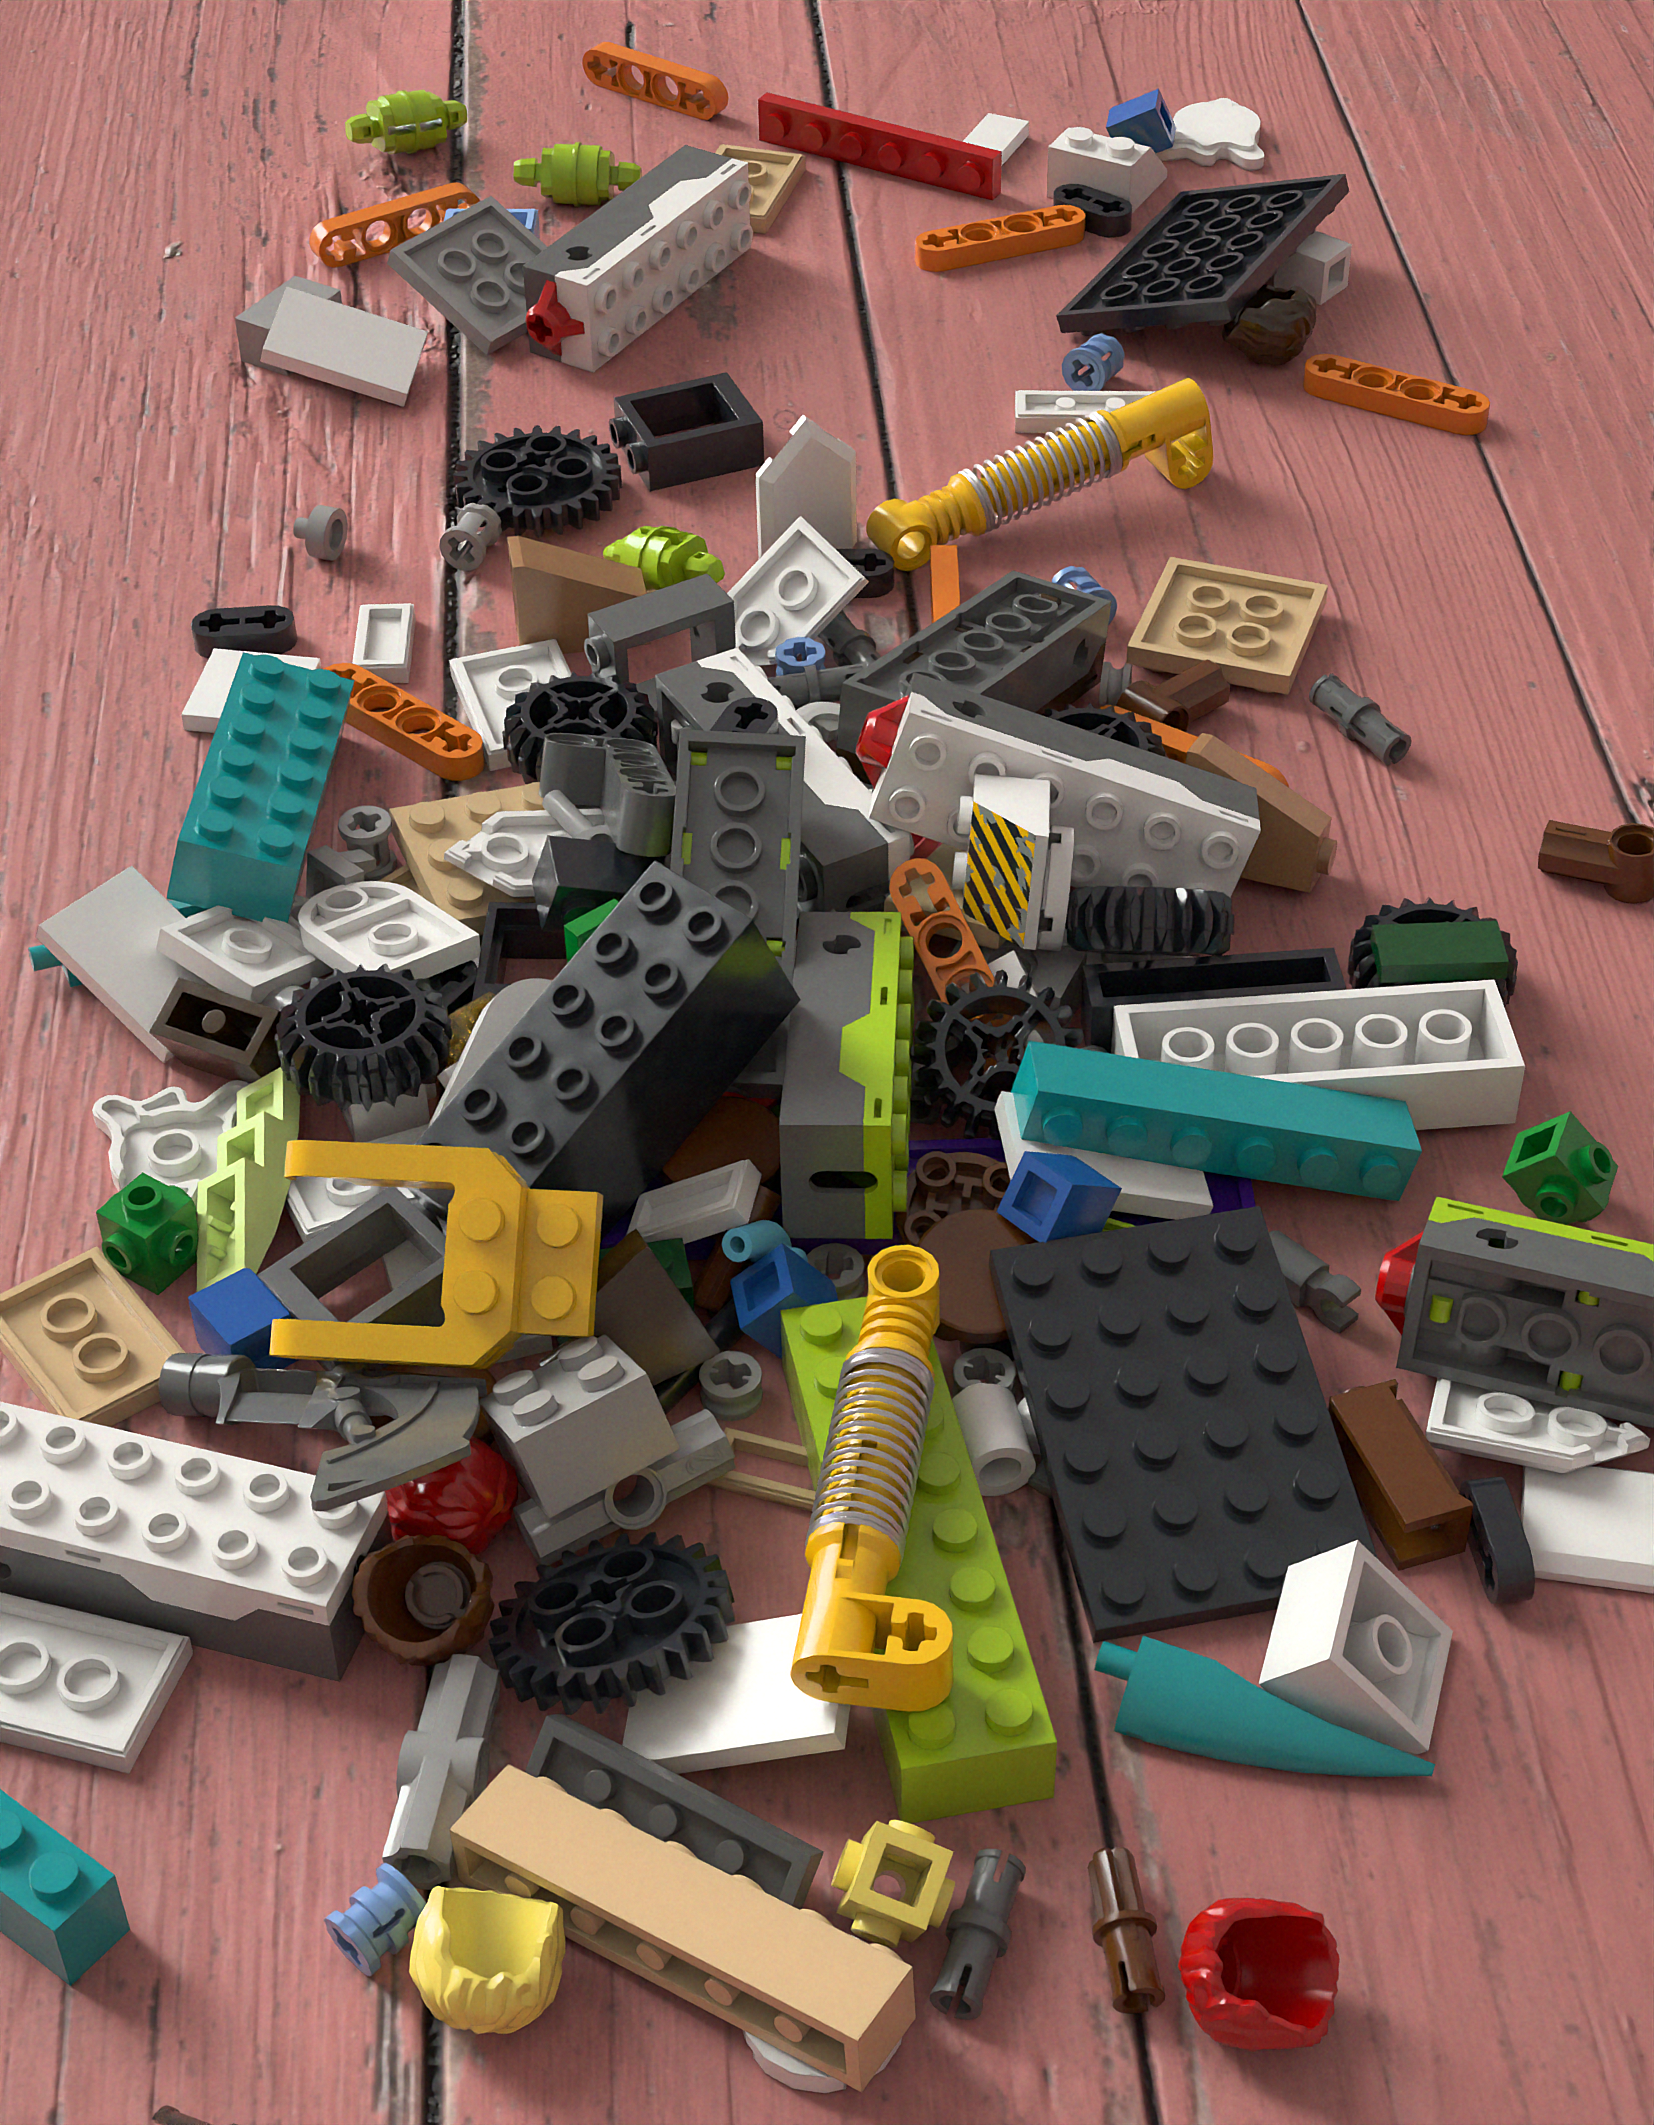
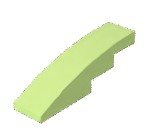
(248, 1192)

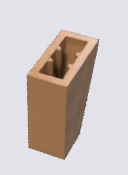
(560, 588)
(1294, 832)

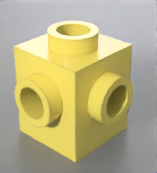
(916, 1864)

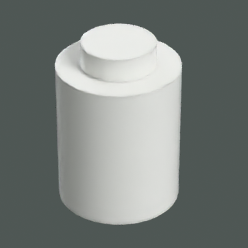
(994, 1438)

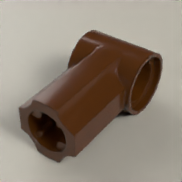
(1179, 698)
(1614, 858)

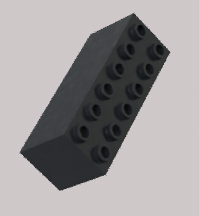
(623, 1048)

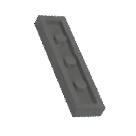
(673, 1808)

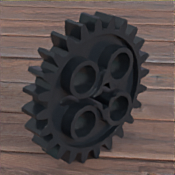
(540, 479)
(612, 1623)

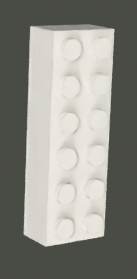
(1423, 1044)

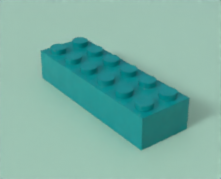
(261, 789)

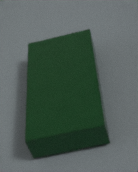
(1439, 951)

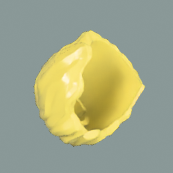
(487, 1958)

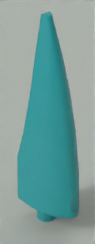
(1215, 1713)

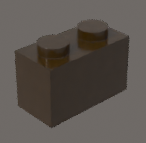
(218, 1032)

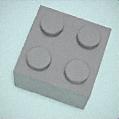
(578, 1423)

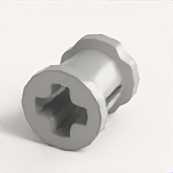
(474, 549)
(371, 837)

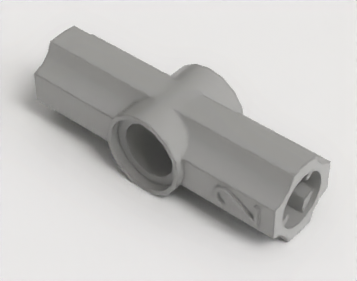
(701, 1458)
(442, 1769)

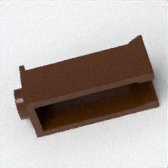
(1399, 1477)

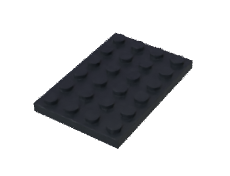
(1203, 256)
(1175, 1418)

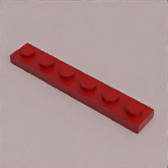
(880, 146)

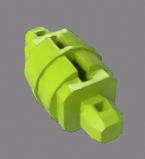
(406, 121)
(576, 174)
(665, 556)

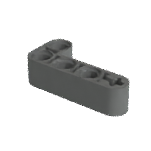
(622, 779)

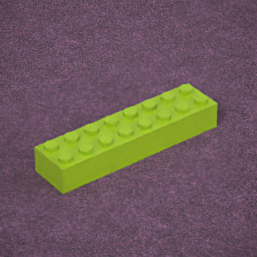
(992, 1732)

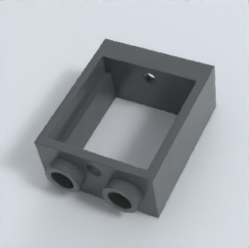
(685, 605)
(352, 1246)

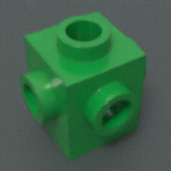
(1561, 1171)
(149, 1232)

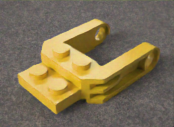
(511, 1258)

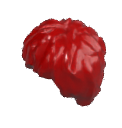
(460, 1501)
(1260, 1973)

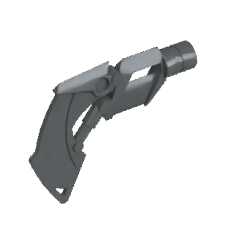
(429, 1429)

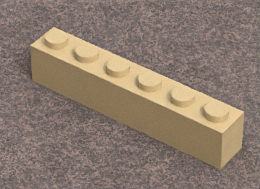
(690, 1926)

